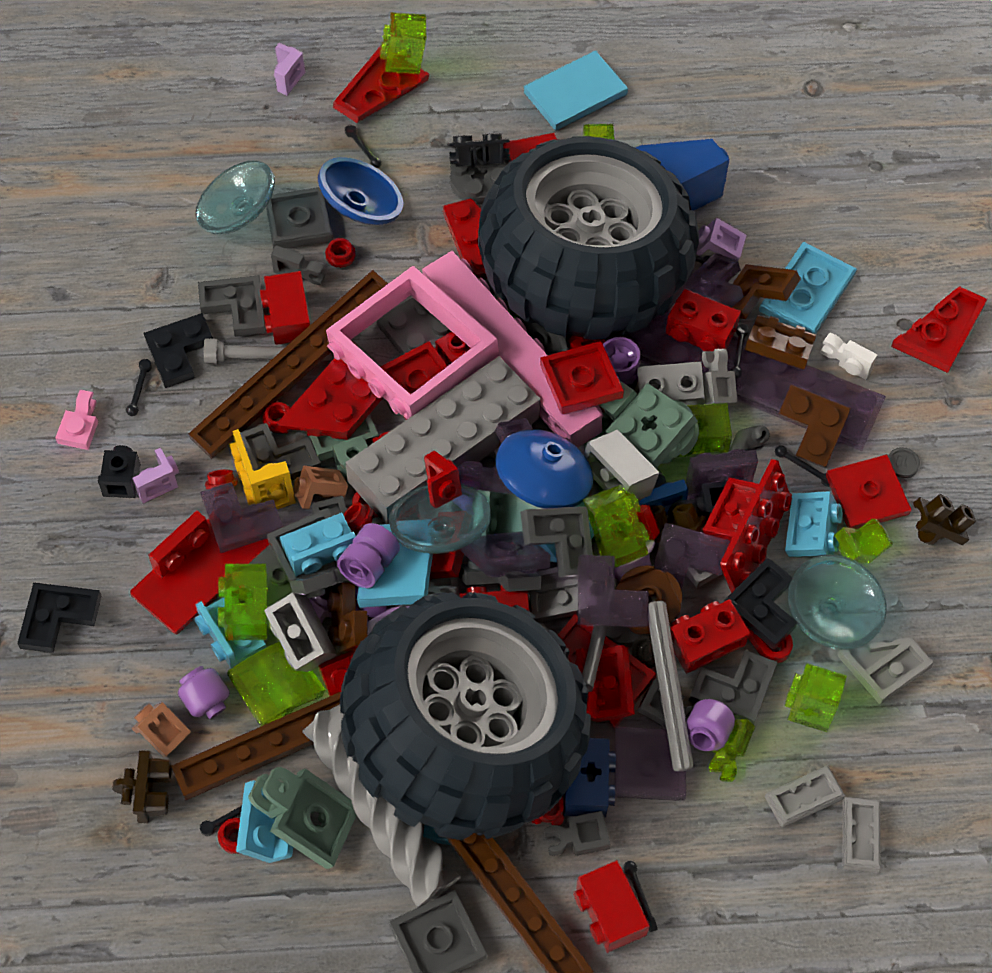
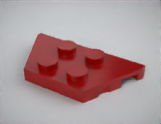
(331, 404)

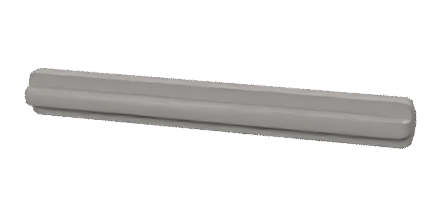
(669, 686)

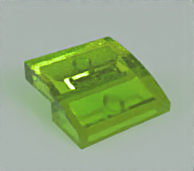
(273, 686)

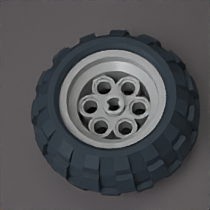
(588, 237)
(478, 674)

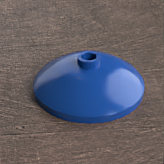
(360, 191)
(544, 469)

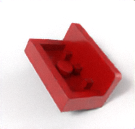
(612, 687)

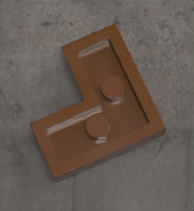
(763, 282)
(823, 423)
(348, 624)

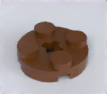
(658, 584)

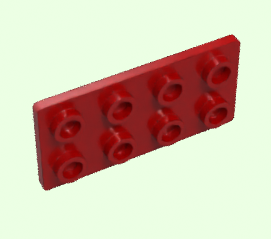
(748, 518)
(187, 572)

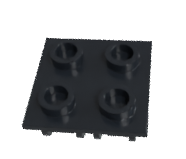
(463, 143)

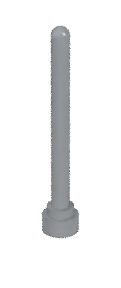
(217, 351)

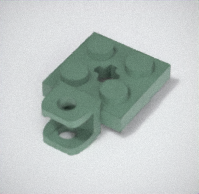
(636, 410)
(342, 449)
(294, 802)

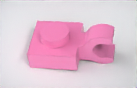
(79, 426)

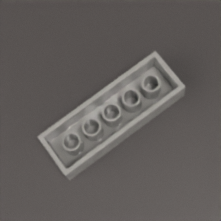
(454, 425)

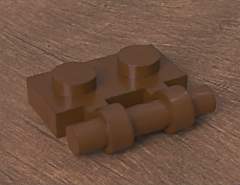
(780, 341)

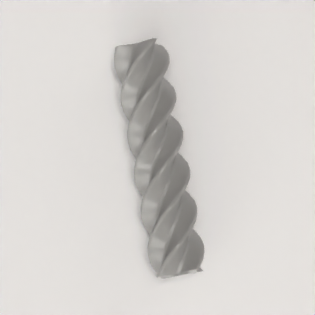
(413, 857)

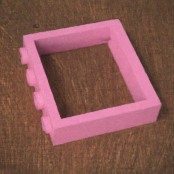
(412, 282)

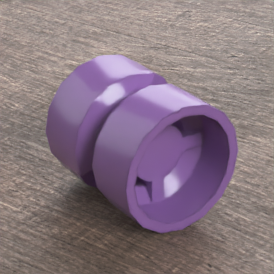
(624, 358)
(368, 555)

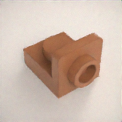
(318, 481)
(160, 728)

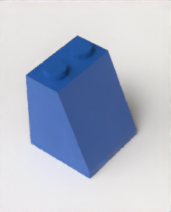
(697, 165)

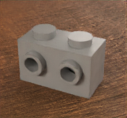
(676, 381)
(618, 462)
(300, 632)

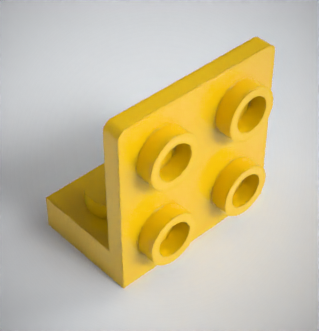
(265, 484)

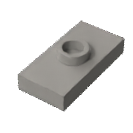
(804, 796)
(861, 835)

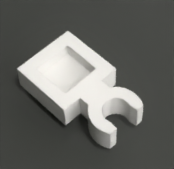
(852, 357)

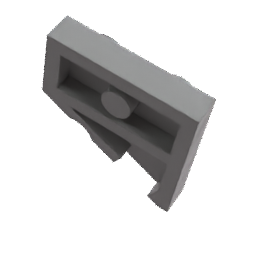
(886, 666)

